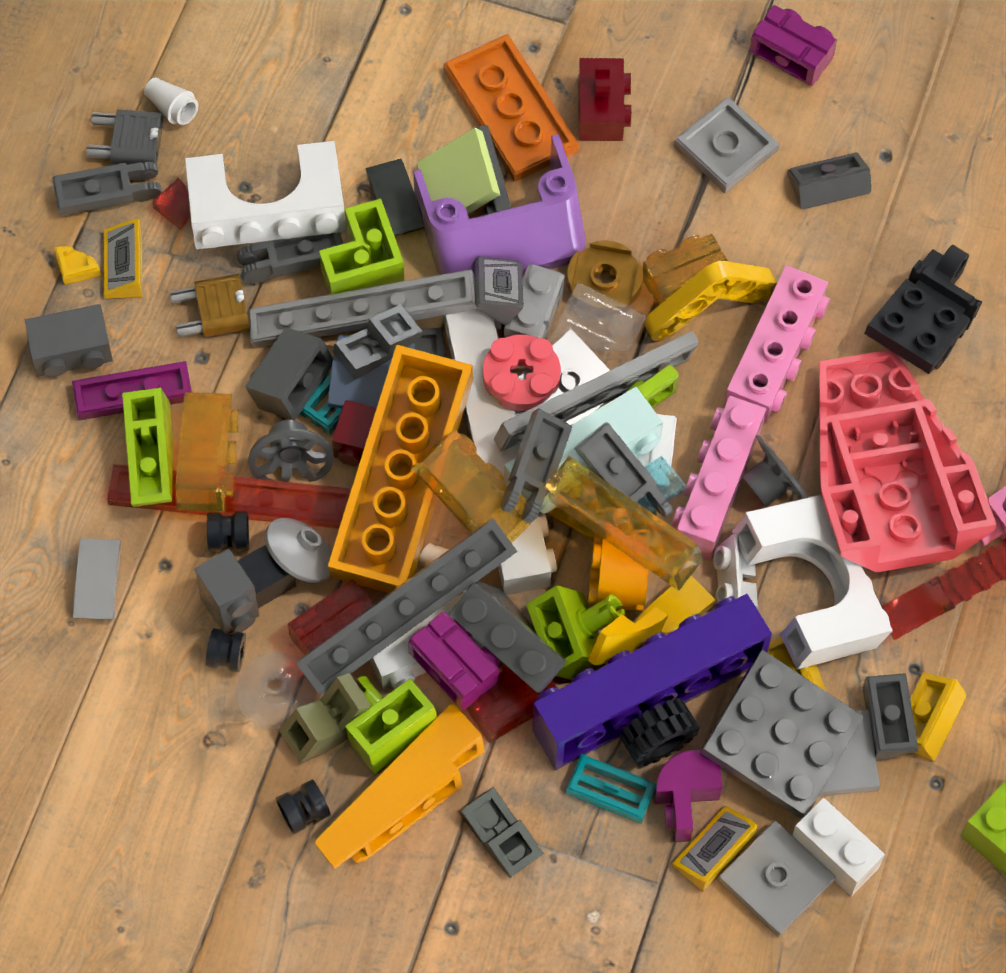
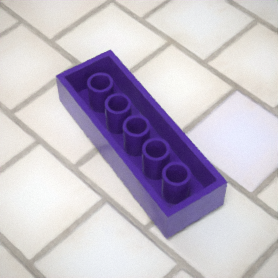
(667, 667)

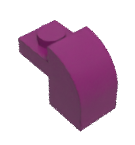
(686, 780)

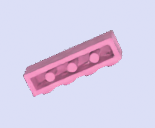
(779, 339)
(723, 465)

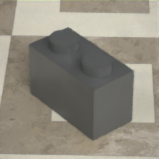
(68, 341)
(289, 373)
(227, 592)

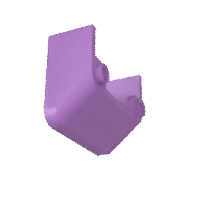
(534, 234)

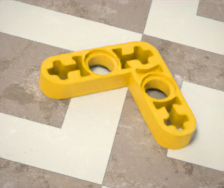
(715, 281)

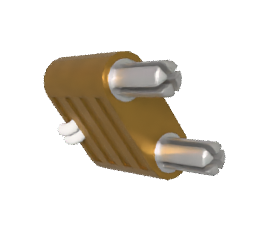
(219, 304)

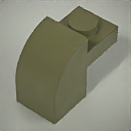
(321, 724)

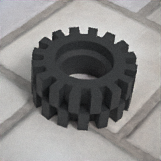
(659, 732)

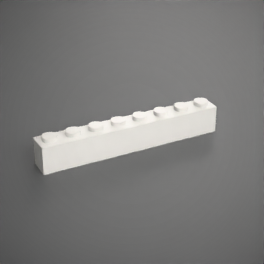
(469, 341)

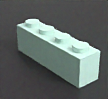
(629, 417)

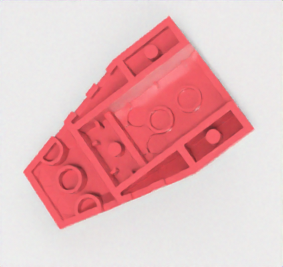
(892, 470)

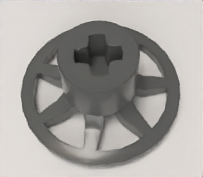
(290, 450)
(768, 477)

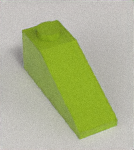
(149, 446)

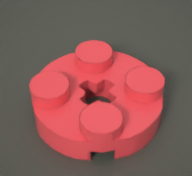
(526, 351)

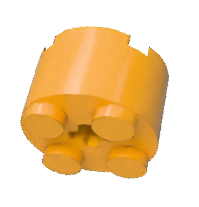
(617, 575)

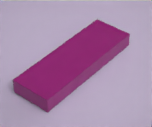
(103, 394)

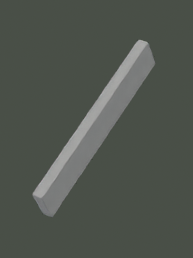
(352, 309)
(601, 388)

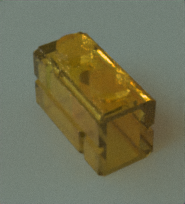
(670, 270)

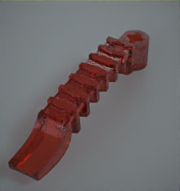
(944, 592)

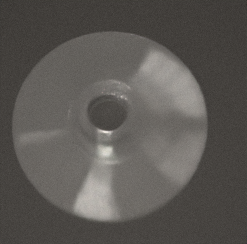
(271, 707)

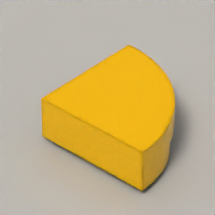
(75, 265)

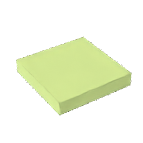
(461, 172)

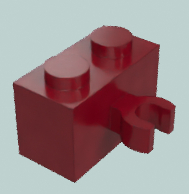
(602, 99)

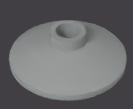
(298, 549)

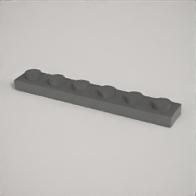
(406, 606)

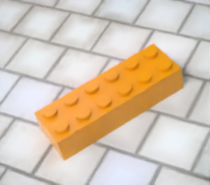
(388, 501)

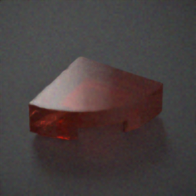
(174, 203)

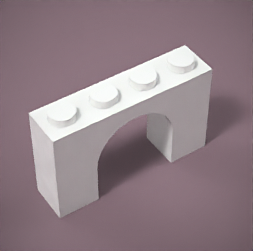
(309, 210)
(804, 531)

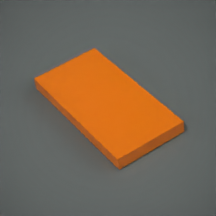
(513, 104)

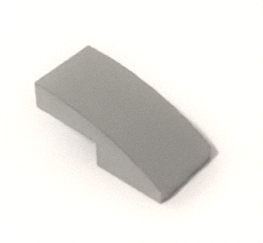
(97, 578)

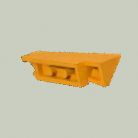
(405, 790)

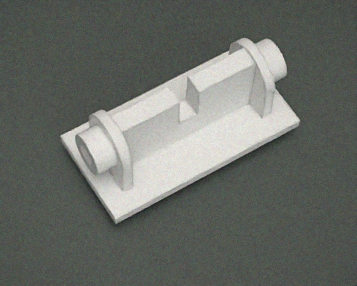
(731, 570)

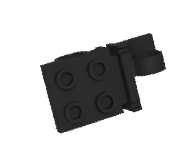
(927, 311)

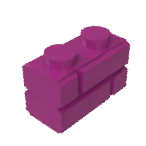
(793, 44)
(454, 660)

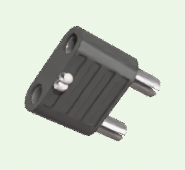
(134, 136)

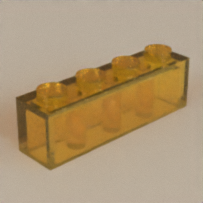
(624, 523)

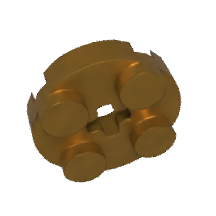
(609, 257)

